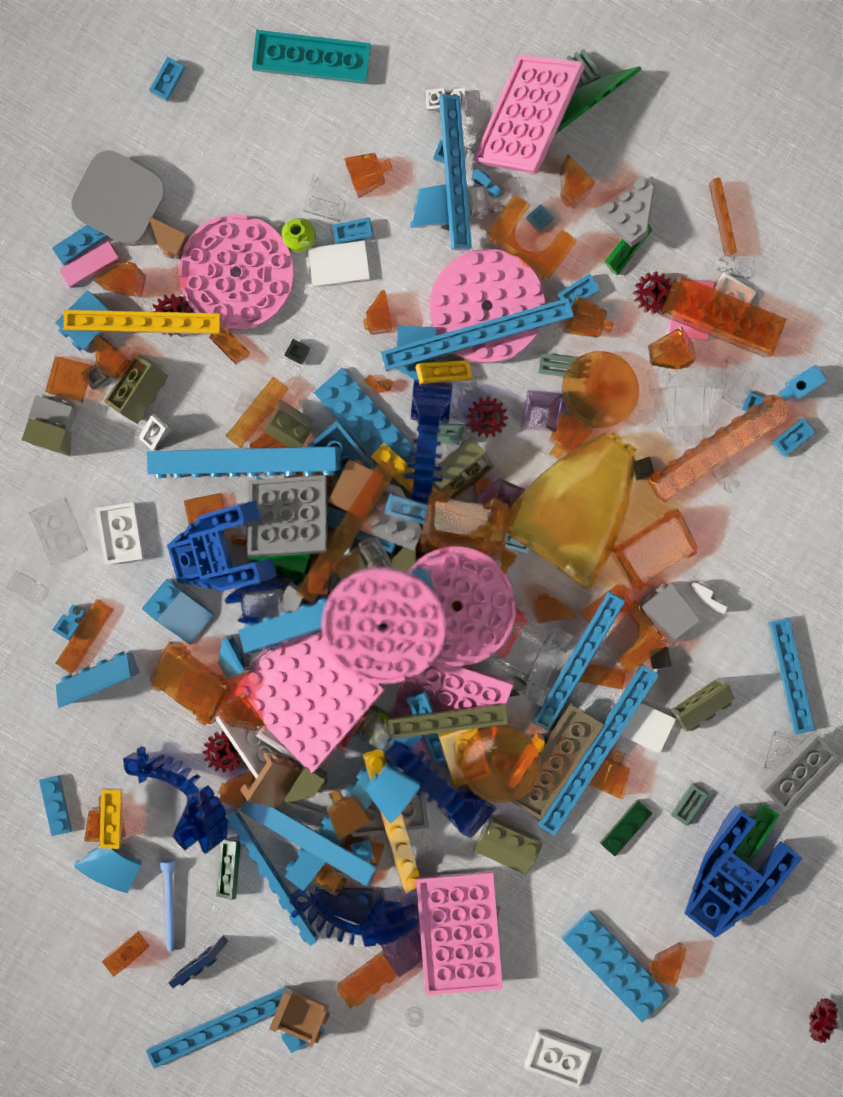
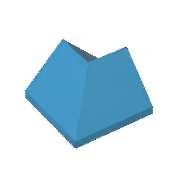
(231, 658)

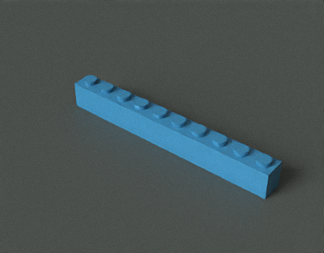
(244, 461)
(297, 624)
(307, 865)

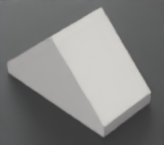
(155, 432)

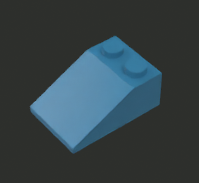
(336, 436)
(178, 611)

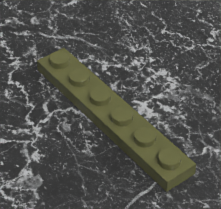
(448, 720)

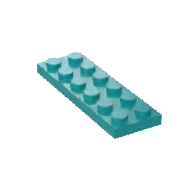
(311, 56)

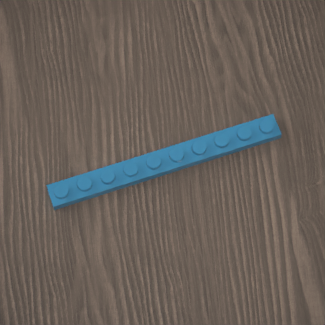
(477, 334)
(599, 749)

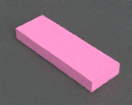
(89, 264)

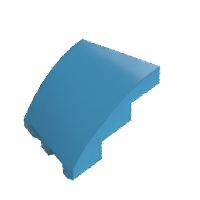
(431, 207)
(411, 334)
(392, 791)
(110, 868)

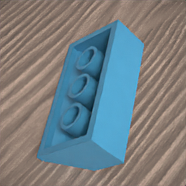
(95, 679)

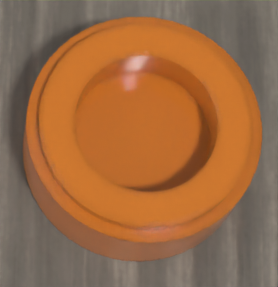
(481, 484)

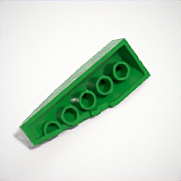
(592, 93)

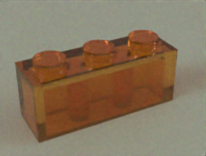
(366, 980)

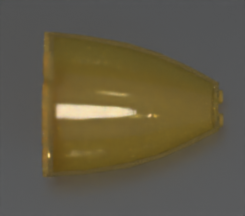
(577, 508)

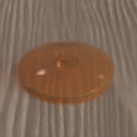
(600, 389)
(500, 763)

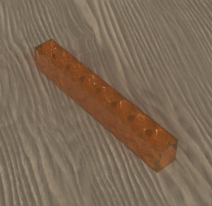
(719, 447)

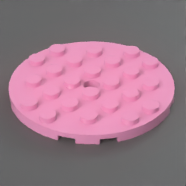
(231, 244)
(480, 278)
(379, 596)
(485, 601)

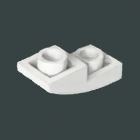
(433, 95)
(704, 593)

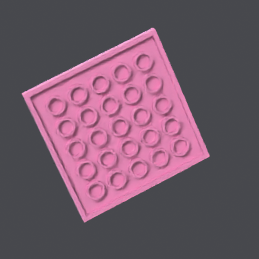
(307, 698)

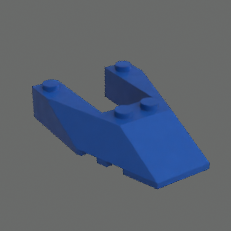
(202, 553)
(728, 886)

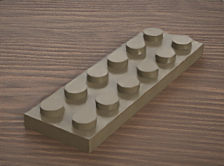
(560, 758)

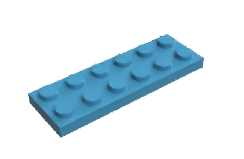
(361, 416)
(615, 966)

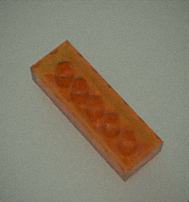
(723, 316)

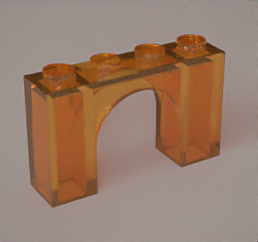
(544, 261)
(647, 641)

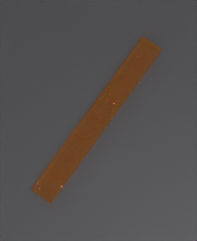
(346, 531)

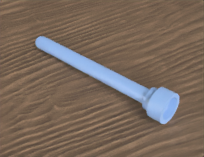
(168, 867)

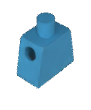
(808, 379)

